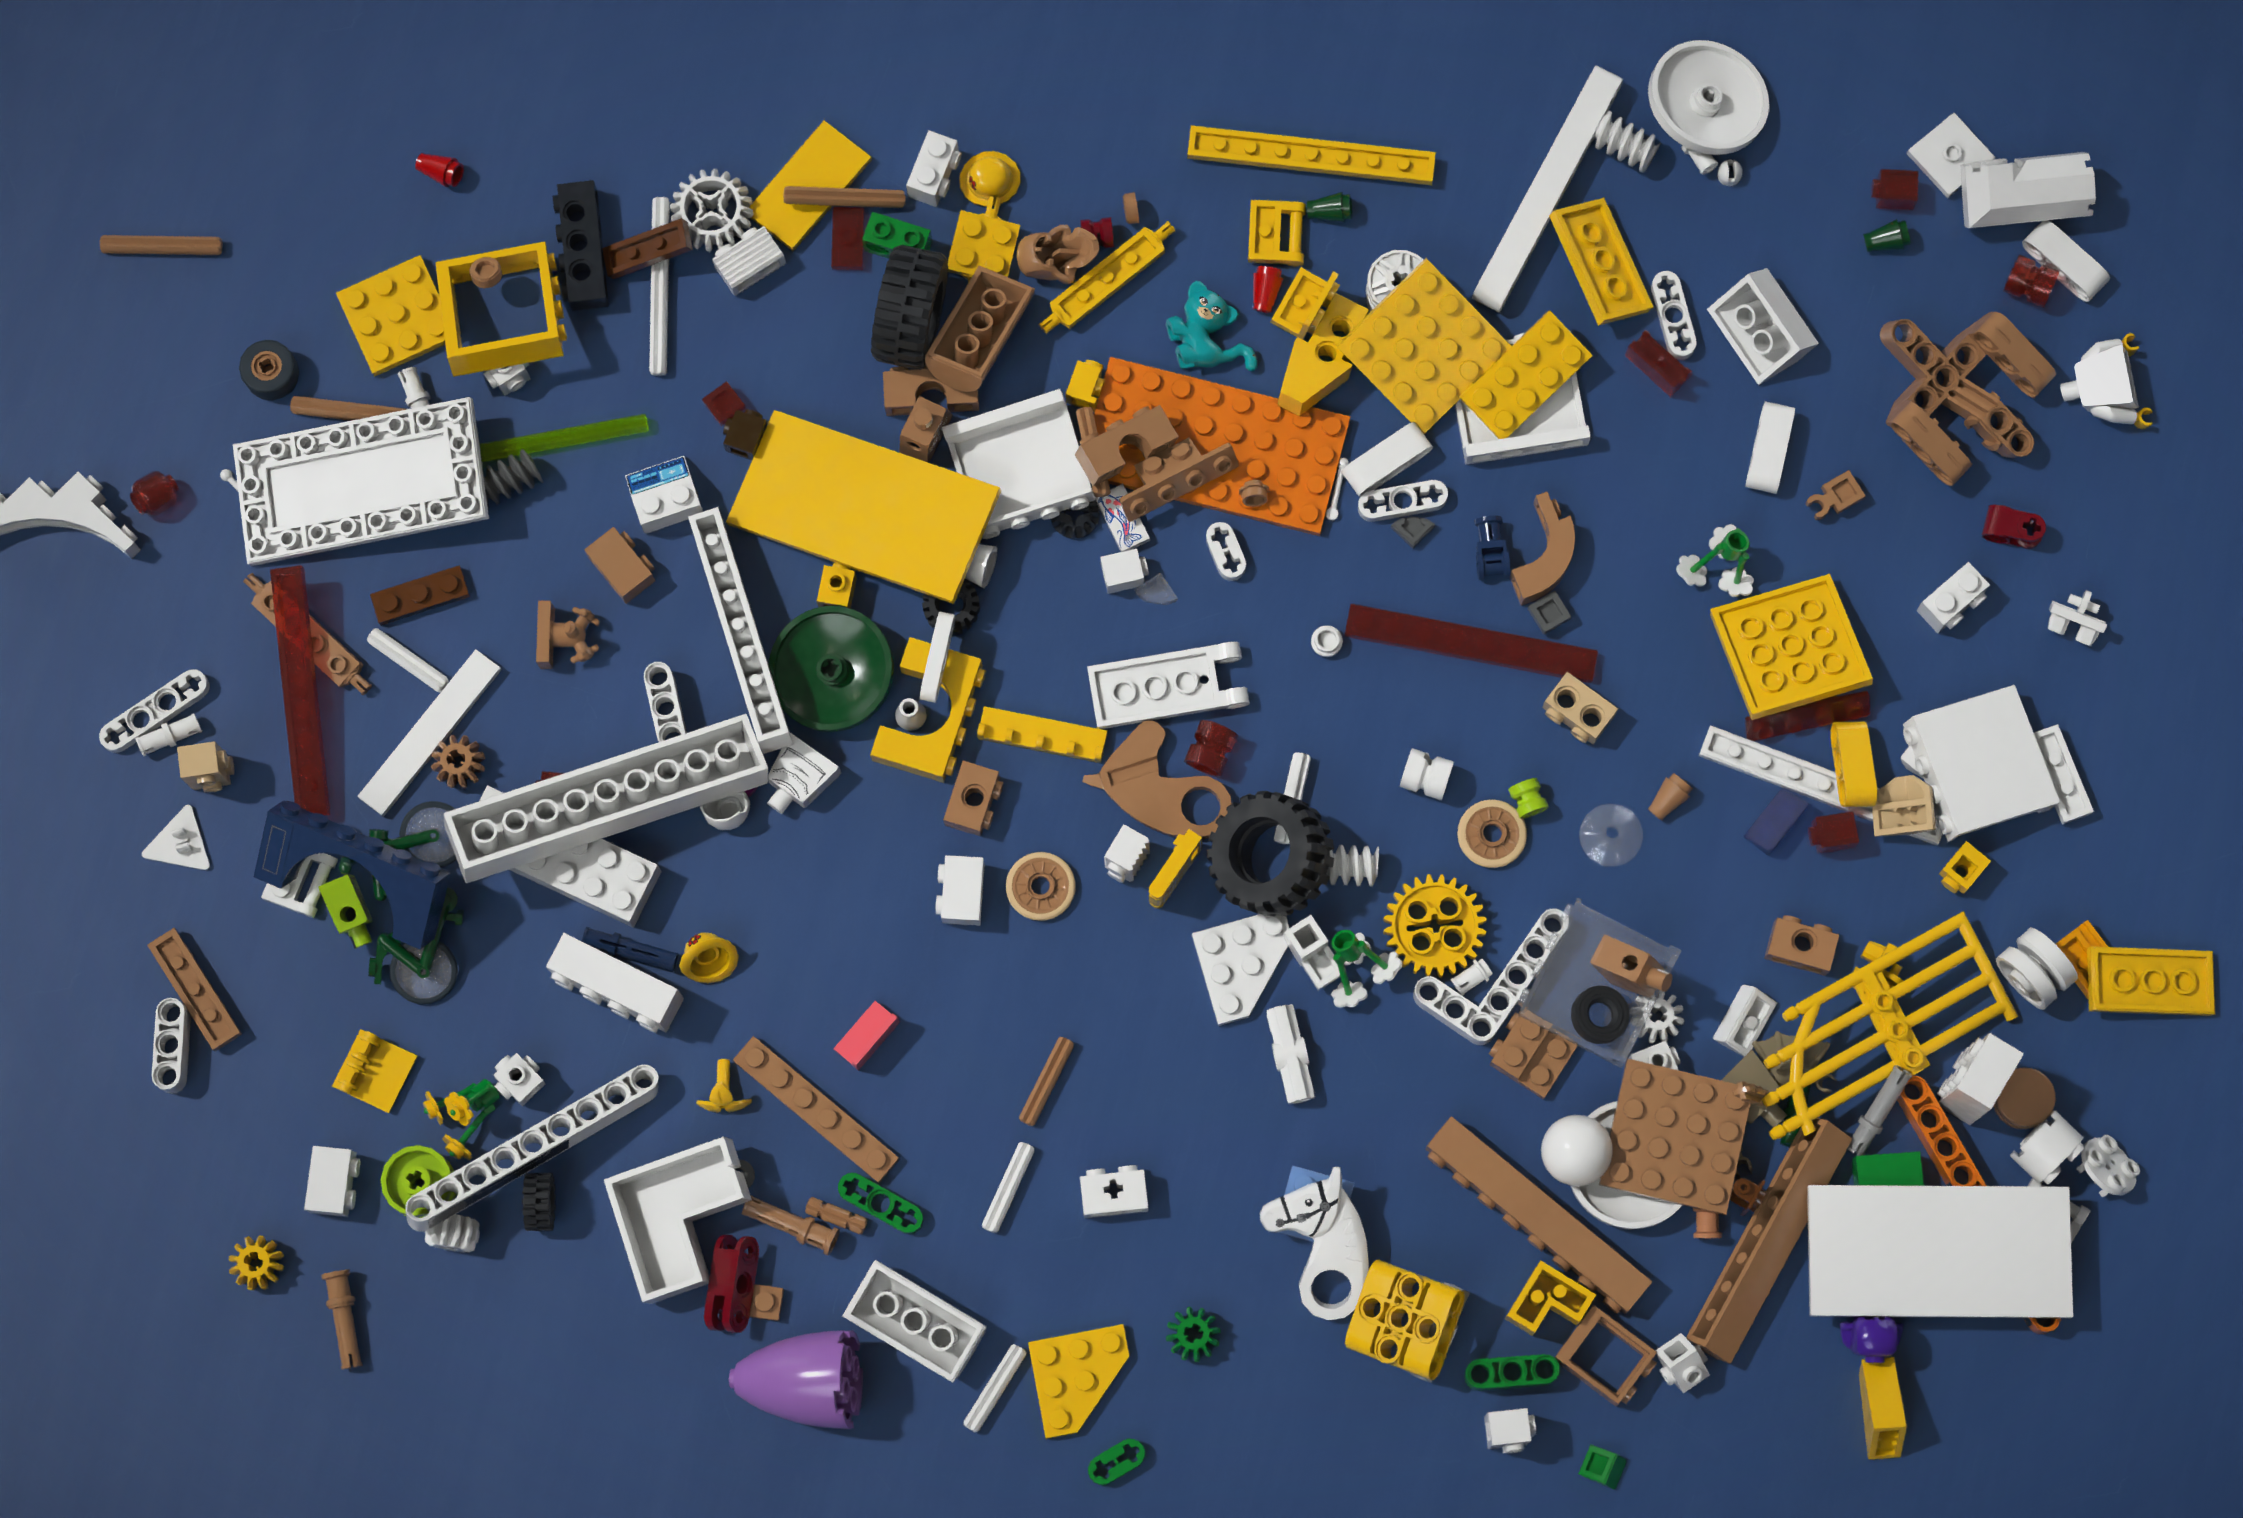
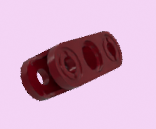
(731, 1283)

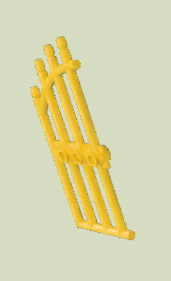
(1891, 1024)

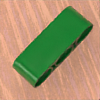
(1527, 1367)

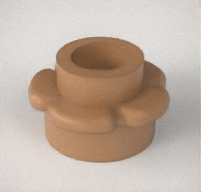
(1254, 493)

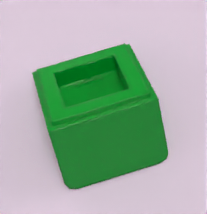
(1602, 1466)

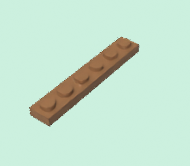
(816, 1109)

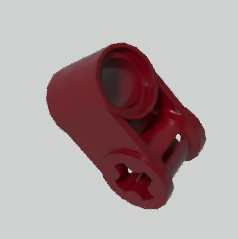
(2009, 527)

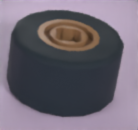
(273, 380)

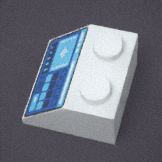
(663, 494)

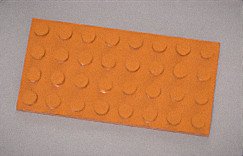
(1271, 444)

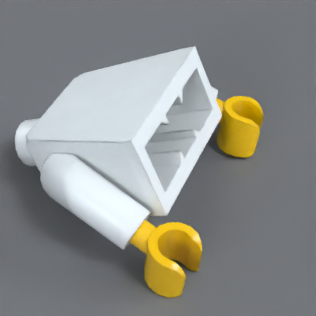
(2107, 383)

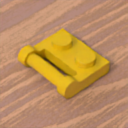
(1265, 232)

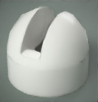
(1723, 173)

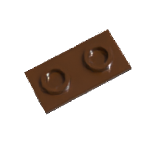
(1747, 1194)

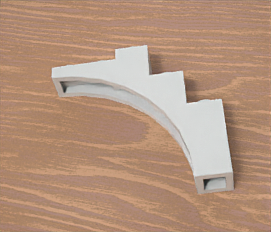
(74, 506)

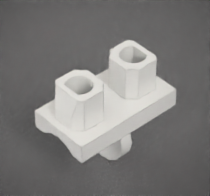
(2063, 614)

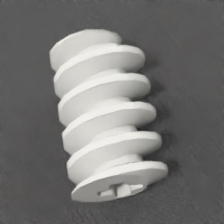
(1625, 142)
(1354, 865)

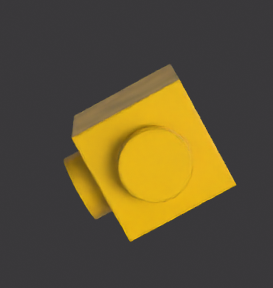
(836, 586)

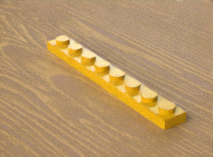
(1311, 155)

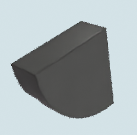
(1413, 529)

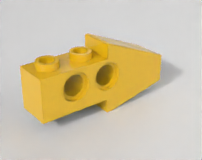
(1309, 377)

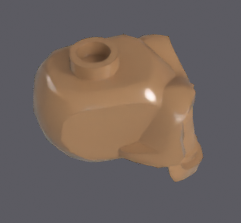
(1056, 253)

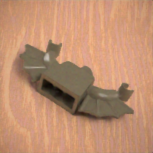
(1753, 1071)

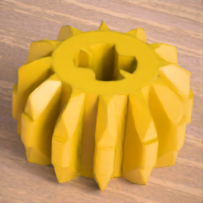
(264, 1253)

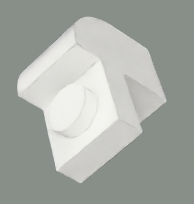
(1312, 952)

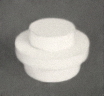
(1326, 641)

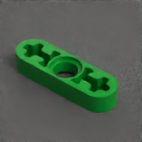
(855, 1200)

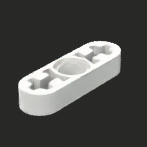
(1659, 296)
(1426, 503)
(937, 657)

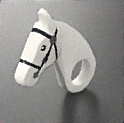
(1339, 1243)

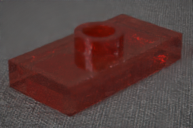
(847, 238)

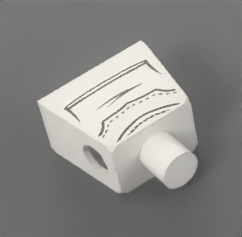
(800, 775)

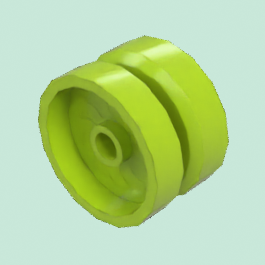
(406, 1169)

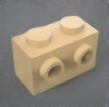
(205, 766)

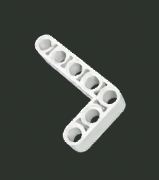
(1502, 987)

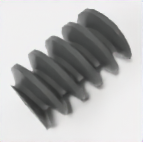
(510, 477)

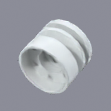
(1387, 269)

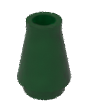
(1332, 208)
(1888, 237)

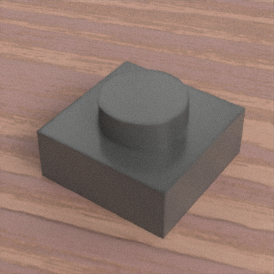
(1549, 612)

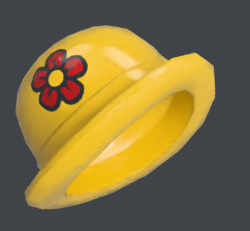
(989, 175)
(708, 958)

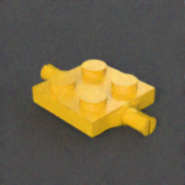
(982, 242)

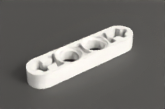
(151, 706)

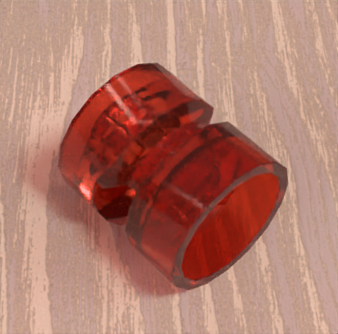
(2031, 281)
(1210, 749)

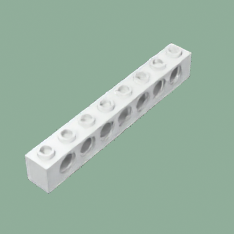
(740, 630)

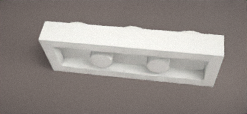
(2066, 780)

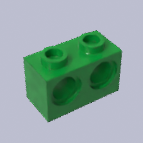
(886, 233)

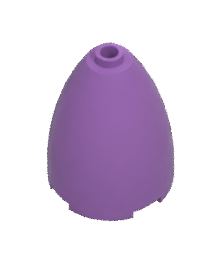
(804, 1379)

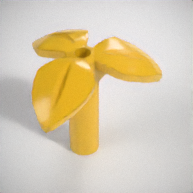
(720, 1094)

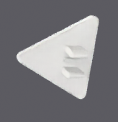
(179, 843)

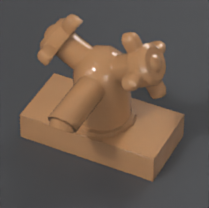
(562, 635)

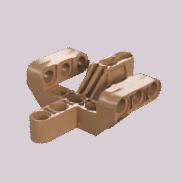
(1989, 336)

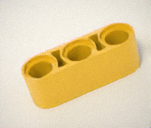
(1853, 764)

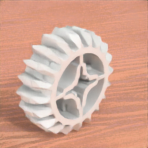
(704, 220)

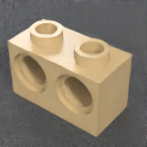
(1585, 702)

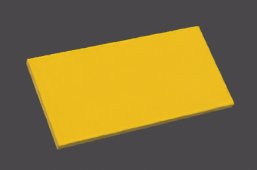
(864, 506)

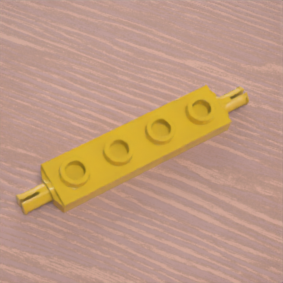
(1107, 277)

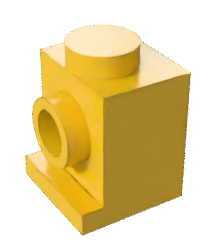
(1085, 384)
(1971, 860)

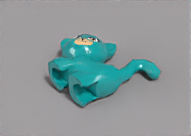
(1205, 314)

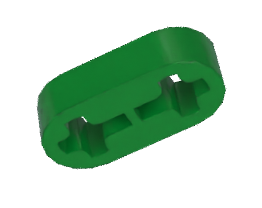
(1112, 1455)

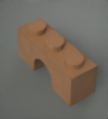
(905, 386)
(1147, 431)

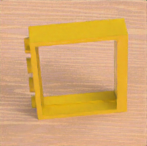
(507, 351)

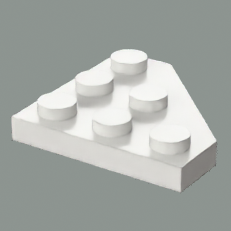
(1239, 962)

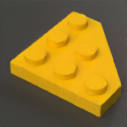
(1075, 1374)

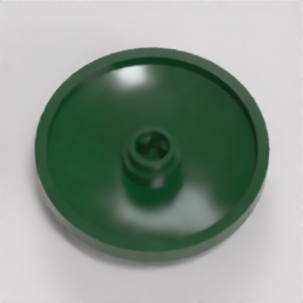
(831, 668)

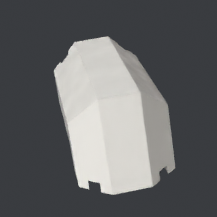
(2027, 189)

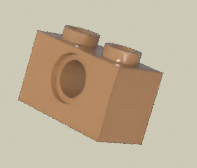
(971, 780)
(1782, 947)

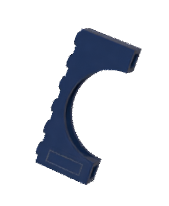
(412, 885)

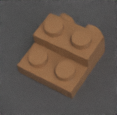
(1531, 1055)

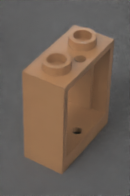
(1642, 1368)

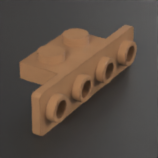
(1175, 474)

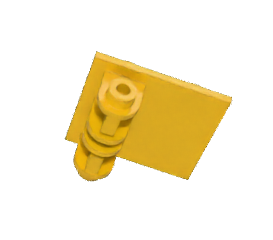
(374, 1071)

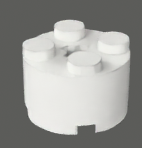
(2047, 1148)

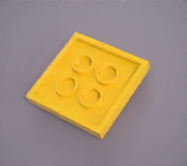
(395, 315)

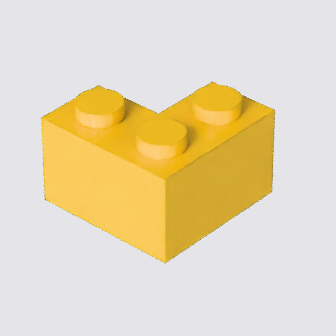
(1546, 1291)

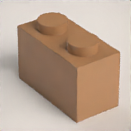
(620, 564)

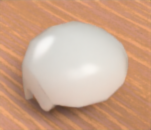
(727, 812)

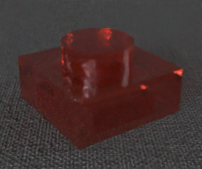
(723, 403)

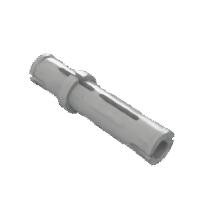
(1878, 1111)

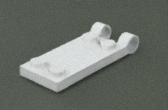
(1163, 686)

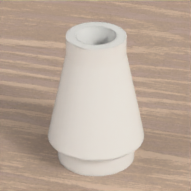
(910, 721)

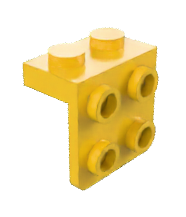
(1302, 303)

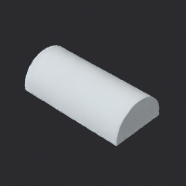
(915, 1321)

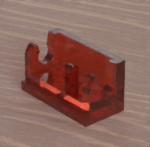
(1658, 363)

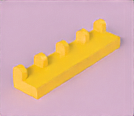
(1042, 734)

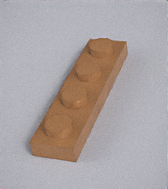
(194, 989)

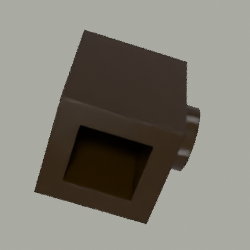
(744, 433)

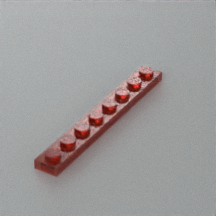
(1470, 643)
(300, 689)

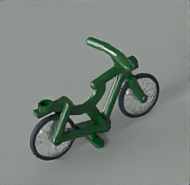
(431, 972)

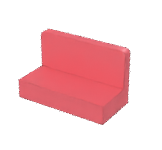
(866, 1035)

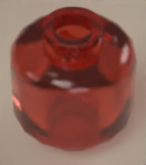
(154, 493)

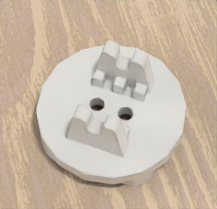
(2108, 1166)

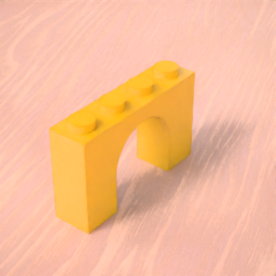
(932, 753)

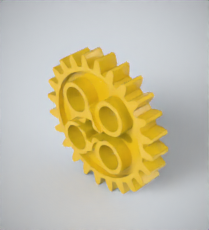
(1430, 897)

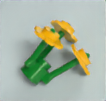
(477, 1097)

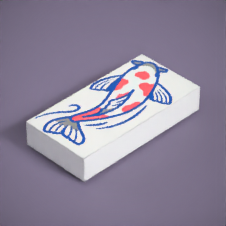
(1126, 534)

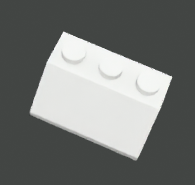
(1762, 325)

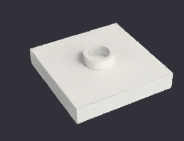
(1944, 151)

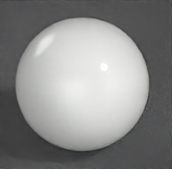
(1576, 1150)

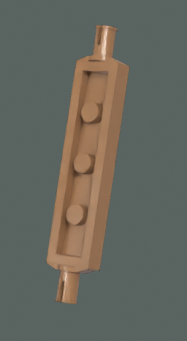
(328, 652)

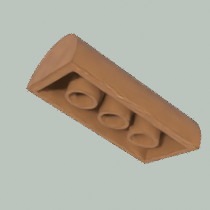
(977, 329)

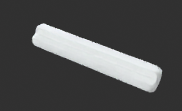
(407, 660)
(1294, 787)
(1008, 1187)
(995, 1388)

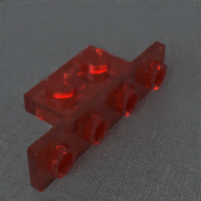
(1809, 716)

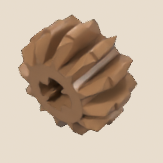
(447, 769)

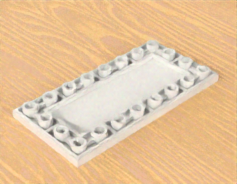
(360, 481)
(1939, 1251)

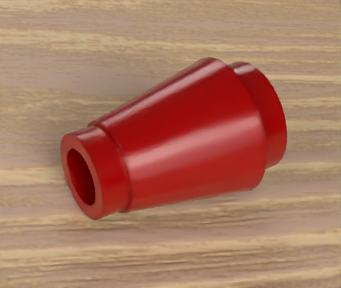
(440, 168)
(1266, 288)

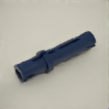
(665, 960)

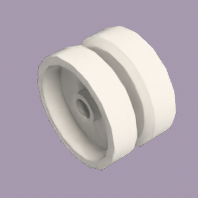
(2037, 968)

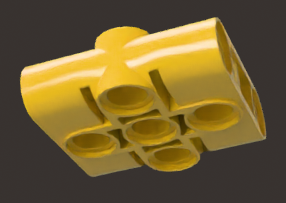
(1432, 1304)

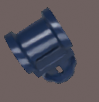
(1492, 553)

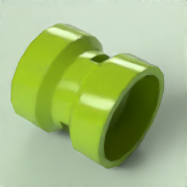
(1528, 798)

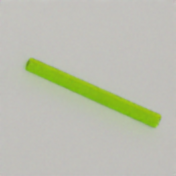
(564, 437)

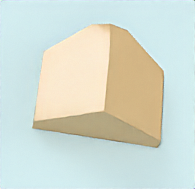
(1904, 807)

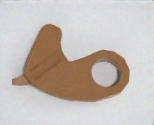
(1155, 801)

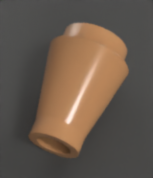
(1670, 796)

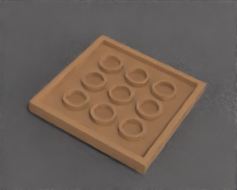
(1676, 1137)

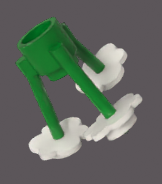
(1728, 544)
(1352, 948)

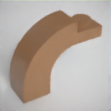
(1546, 572)

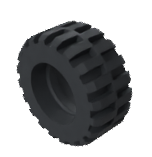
(909, 306)
(1235, 843)

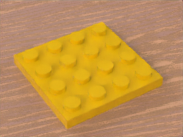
(1423, 346)
(1791, 646)

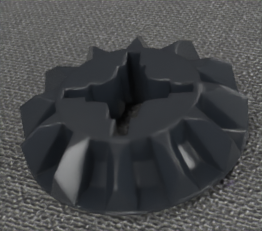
(1084, 524)

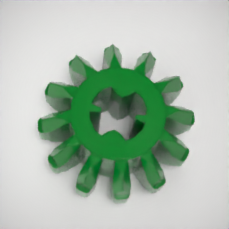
(1198, 1344)

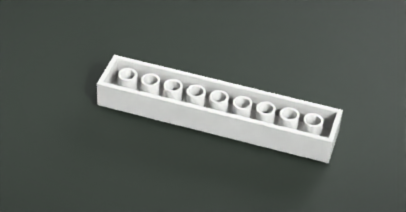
(605, 798)

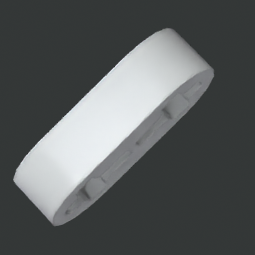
(1218, 554)

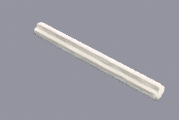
(659, 297)

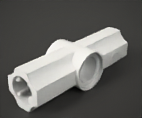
(1290, 1054)

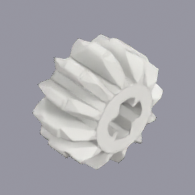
(1659, 1027)
(454, 1234)

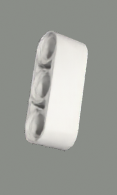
(2076, 267)
(1770, 447)
(1387, 459)
(660, 694)
(178, 1059)

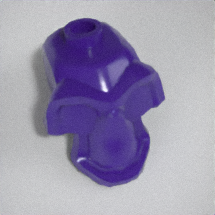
(1872, 1337)

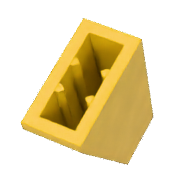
(1882, 1409)

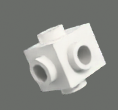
(508, 379)
(523, 1088)
(1682, 1363)

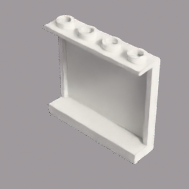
(1552, 427)
(1026, 454)
(1980, 762)

